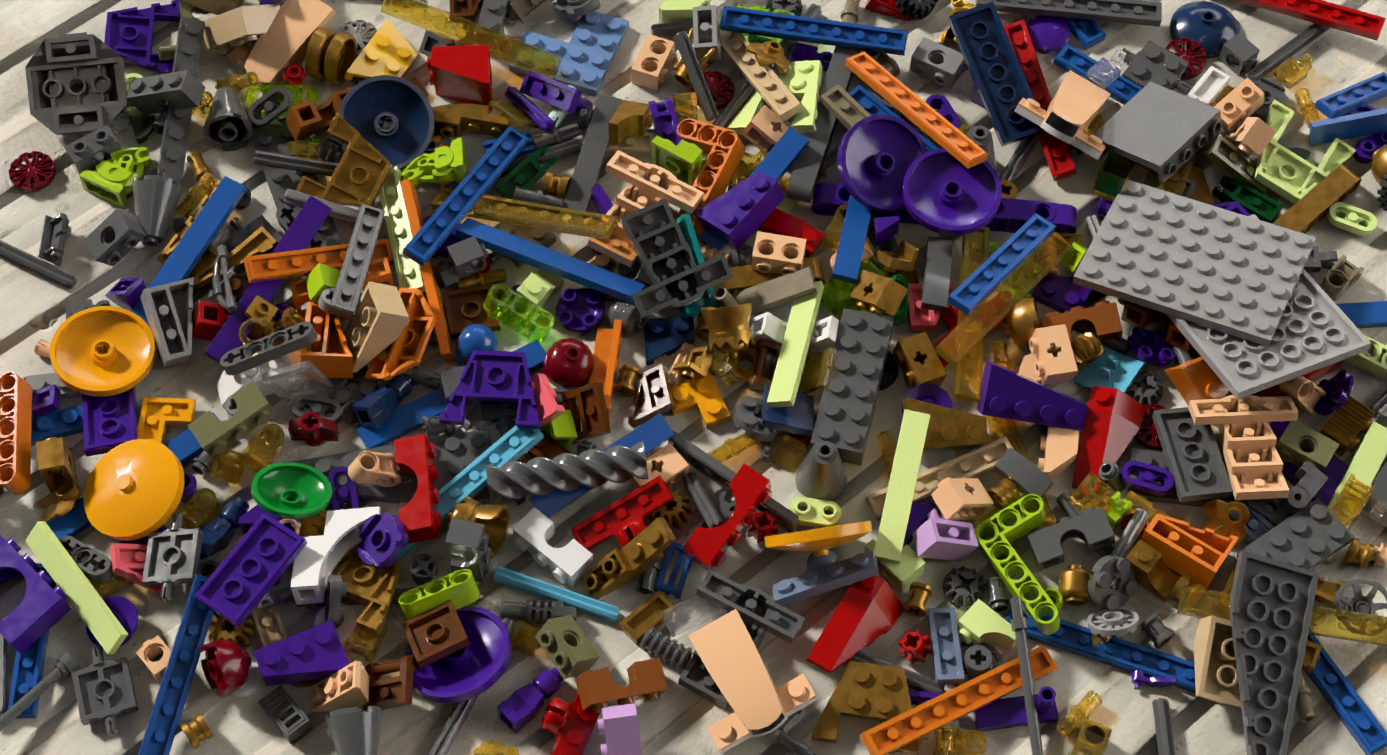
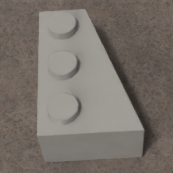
(170, 320)

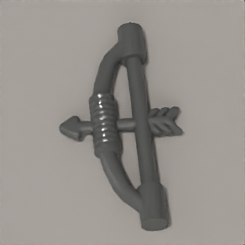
(229, 302)

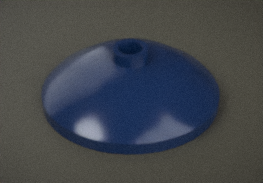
(1204, 23)

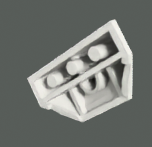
(230, 384)

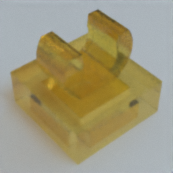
(288, 319)

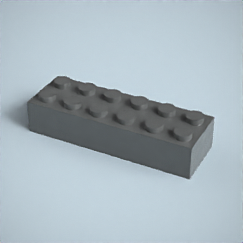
(853, 383)

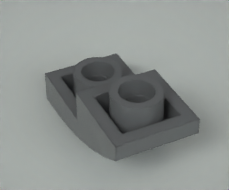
(1023, 473)

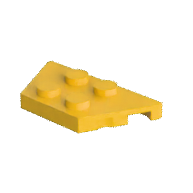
(384, 55)

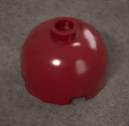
(568, 363)
(225, 666)

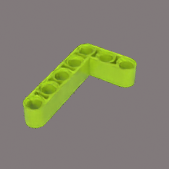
(1013, 564)

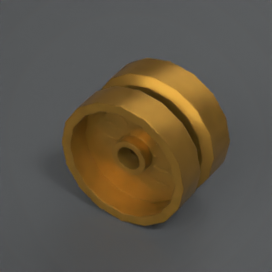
(329, 55)

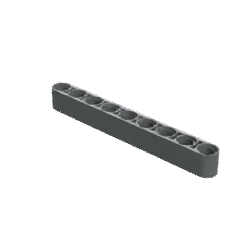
(810, 162)

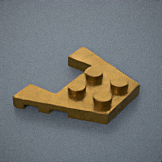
(357, 174)
(367, 585)
(866, 693)

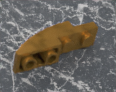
(453, 119)
(629, 562)

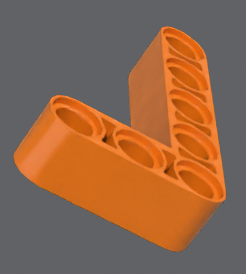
(724, 156)
(15, 432)

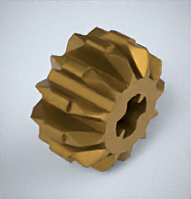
(1086, 350)
(679, 510)
(240, 636)

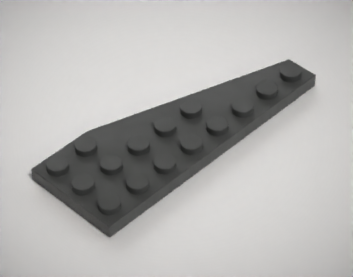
(452, 456)
(1270, 633)

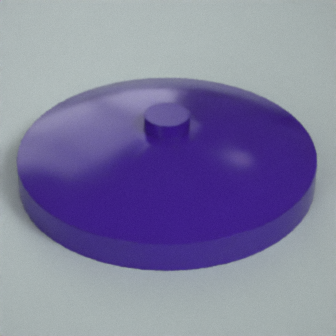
(876, 158)
(950, 196)
(470, 668)

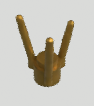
(682, 74)

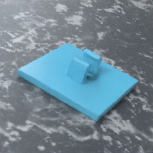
(1110, 371)

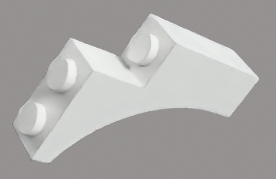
(324, 552)

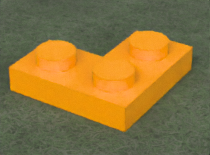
(705, 397)
(160, 412)

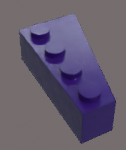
(1026, 400)

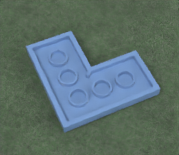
(587, 54)

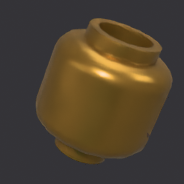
(1074, 585)

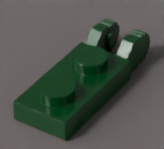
(525, 174)
(1250, 199)

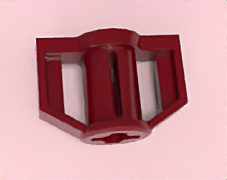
(312, 433)

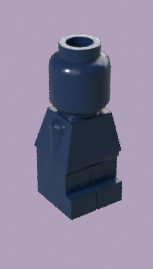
(383, 402)
(220, 530)

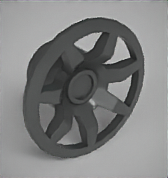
(1360, 603)
(978, 659)

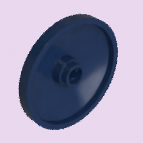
(391, 117)

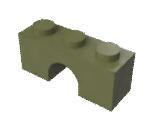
(251, 411)

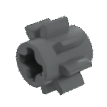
(330, 151)

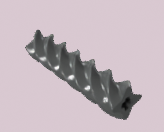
(566, 472)

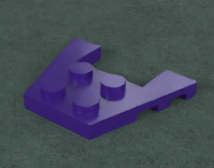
(131, 34)
(498, 378)

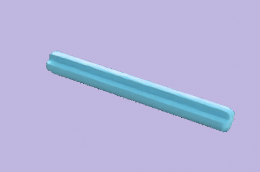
(555, 593)

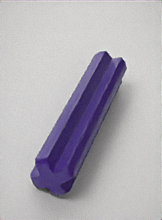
(529, 108)

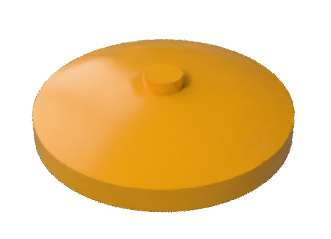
(102, 351)
(134, 489)
(818, 539)

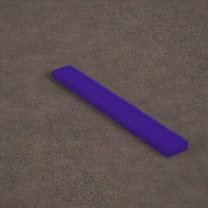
(296, 238)

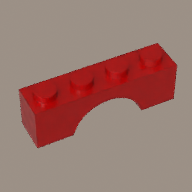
(420, 515)
(709, 544)

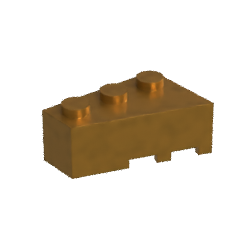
(949, 426)

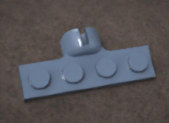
(824, 575)

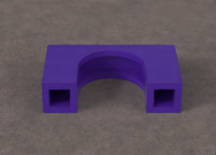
(41, 604)

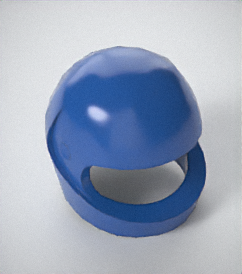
(474, 338)

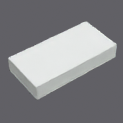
(1210, 85)

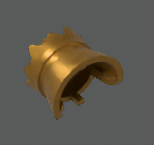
(729, 328)
(493, 517)

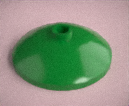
(291, 490)

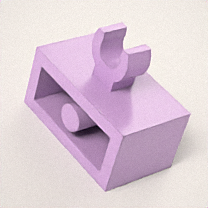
(944, 538)
(620, 730)

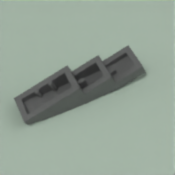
(936, 274)

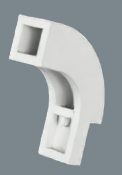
(772, 328)

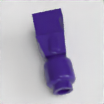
(527, 700)

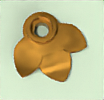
(769, 53)
(59, 502)
(1223, 522)

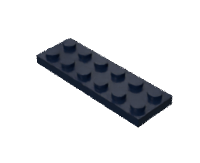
(994, 71)

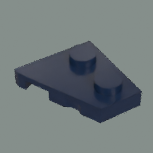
(667, 336)

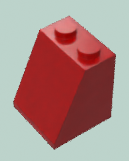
(462, 73)

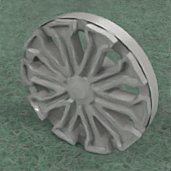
(361, 35)
(1113, 622)

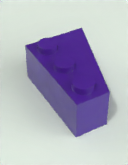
(741, 209)
(302, 657)

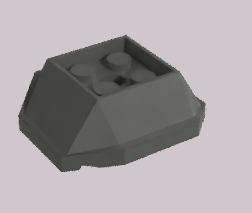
(71, 60)

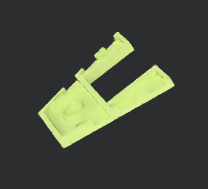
(803, 82)
(1288, 172)

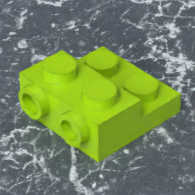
(681, 160)

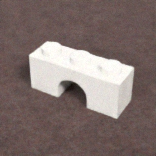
(566, 562)

